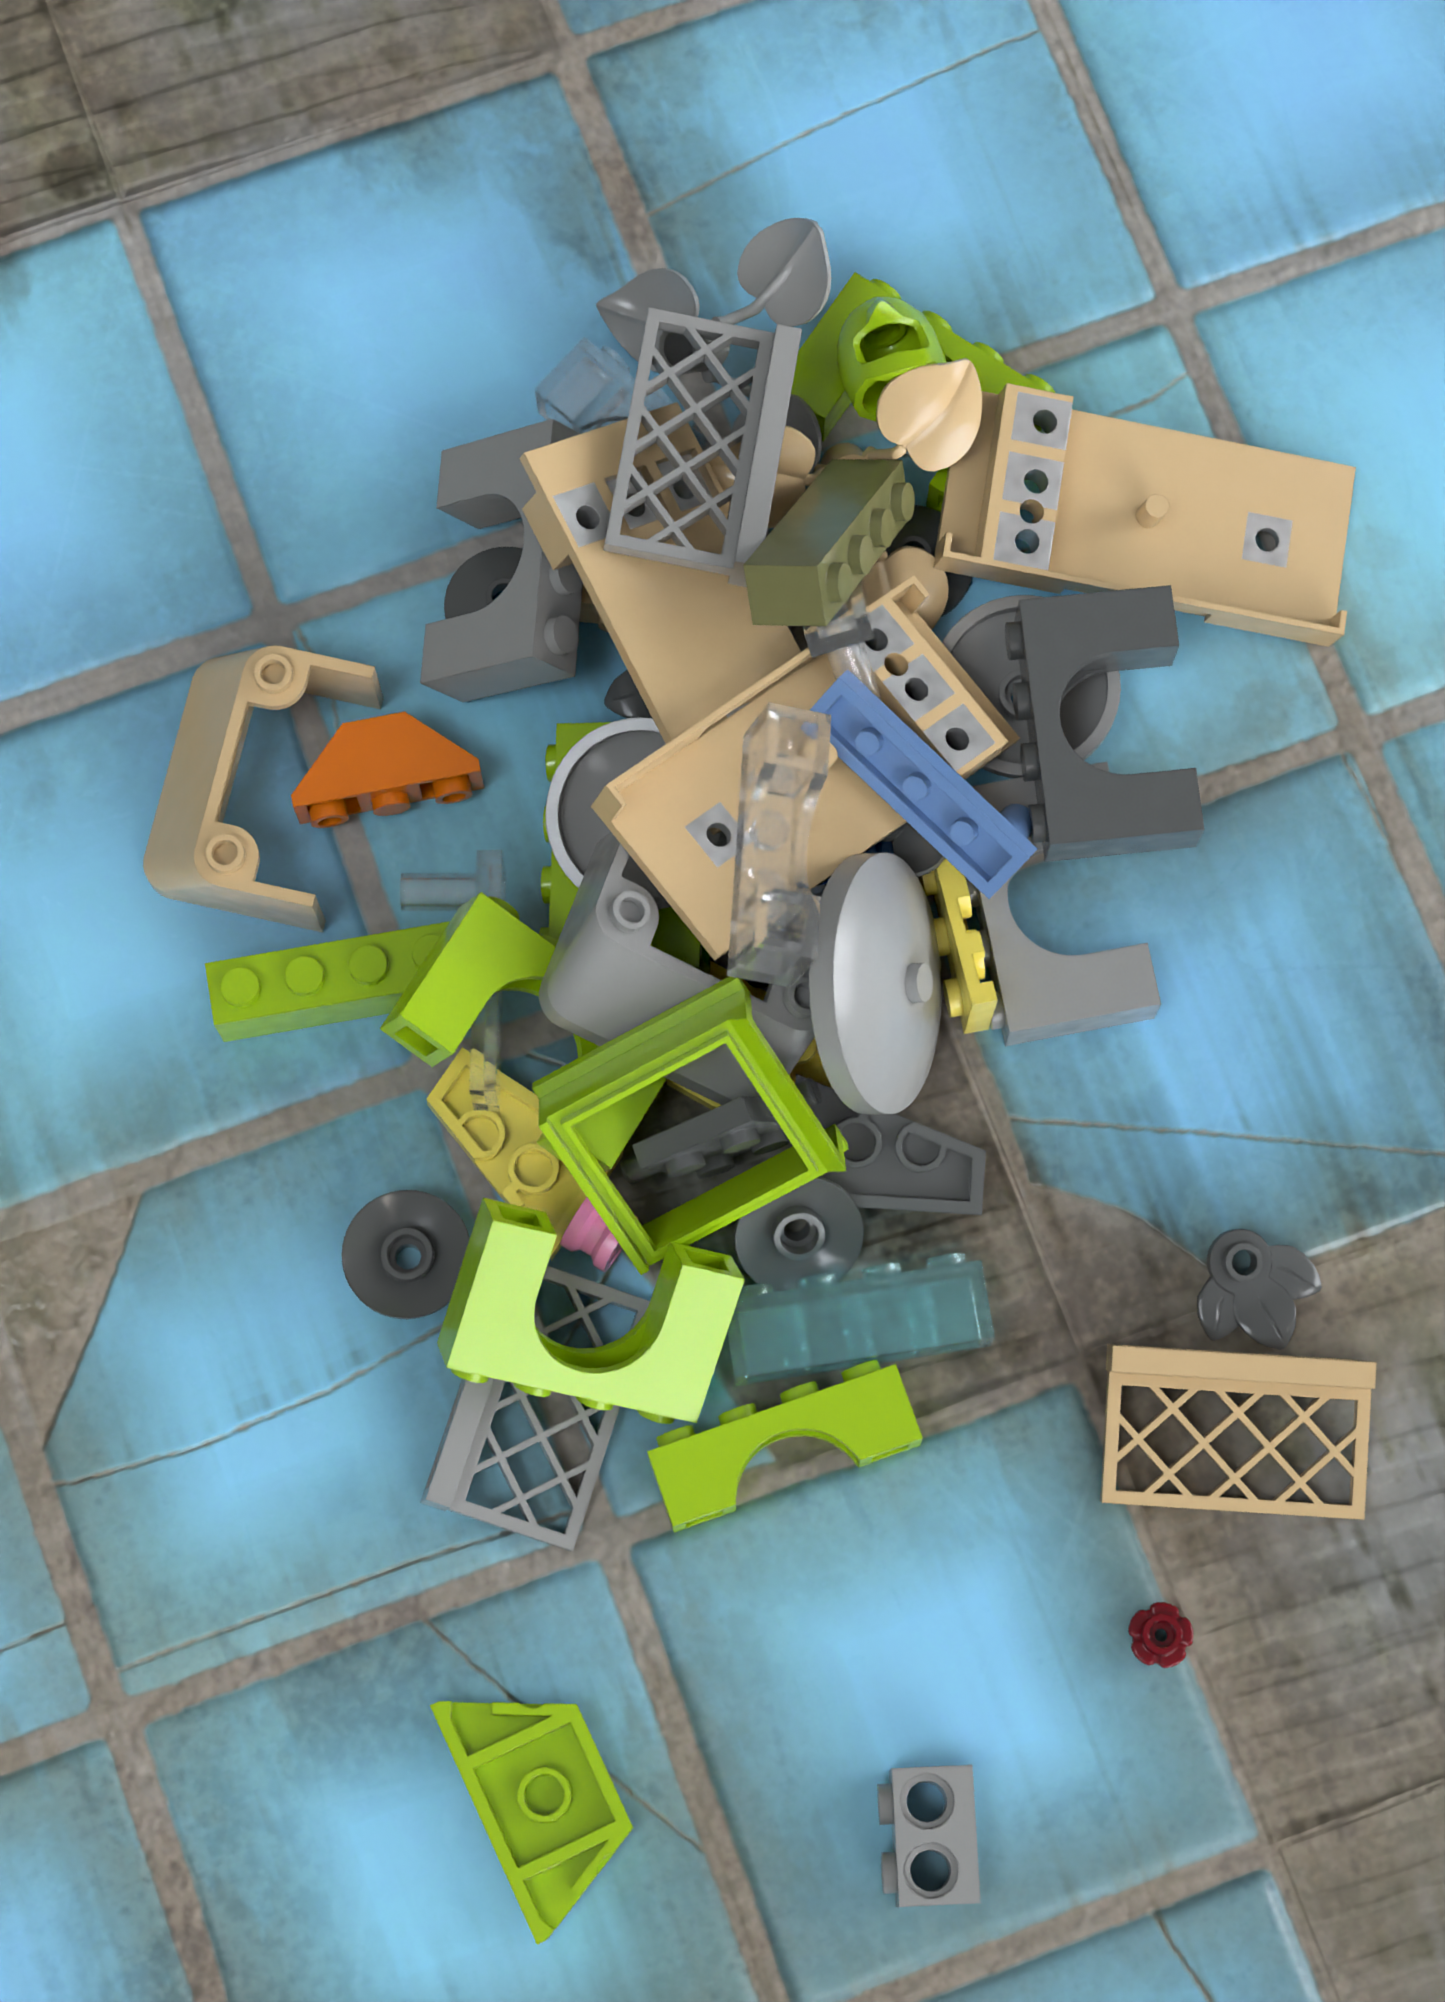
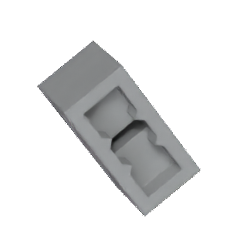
(950, 1835)

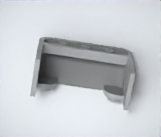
(612, 980)

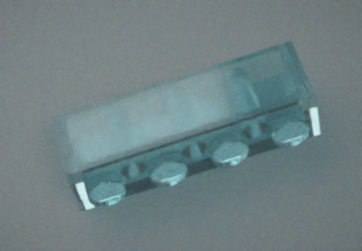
(859, 1320)

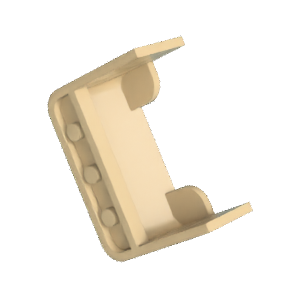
(189, 846)

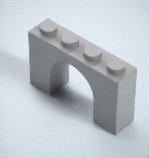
(534, 624)
(1047, 991)

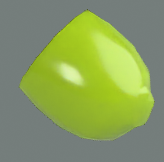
(879, 344)

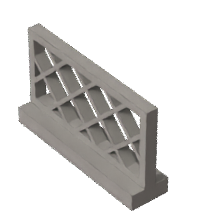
(758, 453)
(471, 1422)

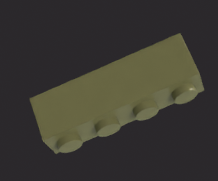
(828, 542)

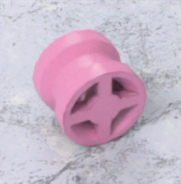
(592, 1236)

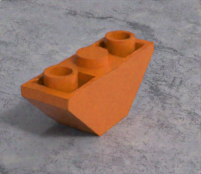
(382, 769)

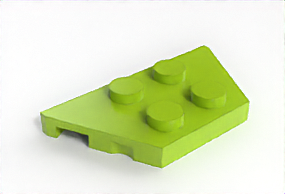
(538, 1799)

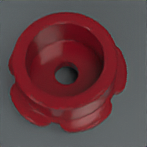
(1144, 1644)

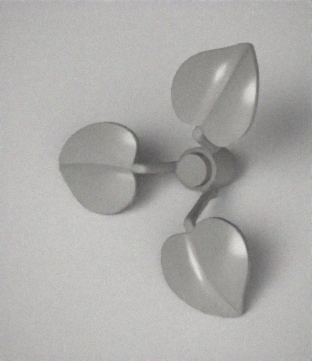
(780, 267)

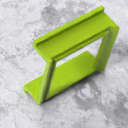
(651, 1052)

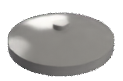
(876, 984)

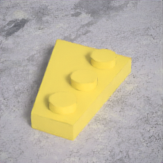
(964, 949)
(506, 1145)

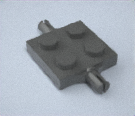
(713, 1139)

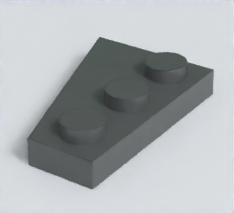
(902, 1162)

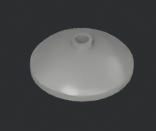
(980, 649)
(579, 779)

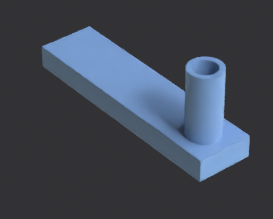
(925, 788)

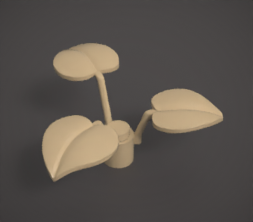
(924, 412)

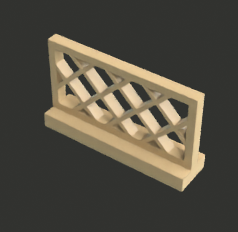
(1239, 1374)

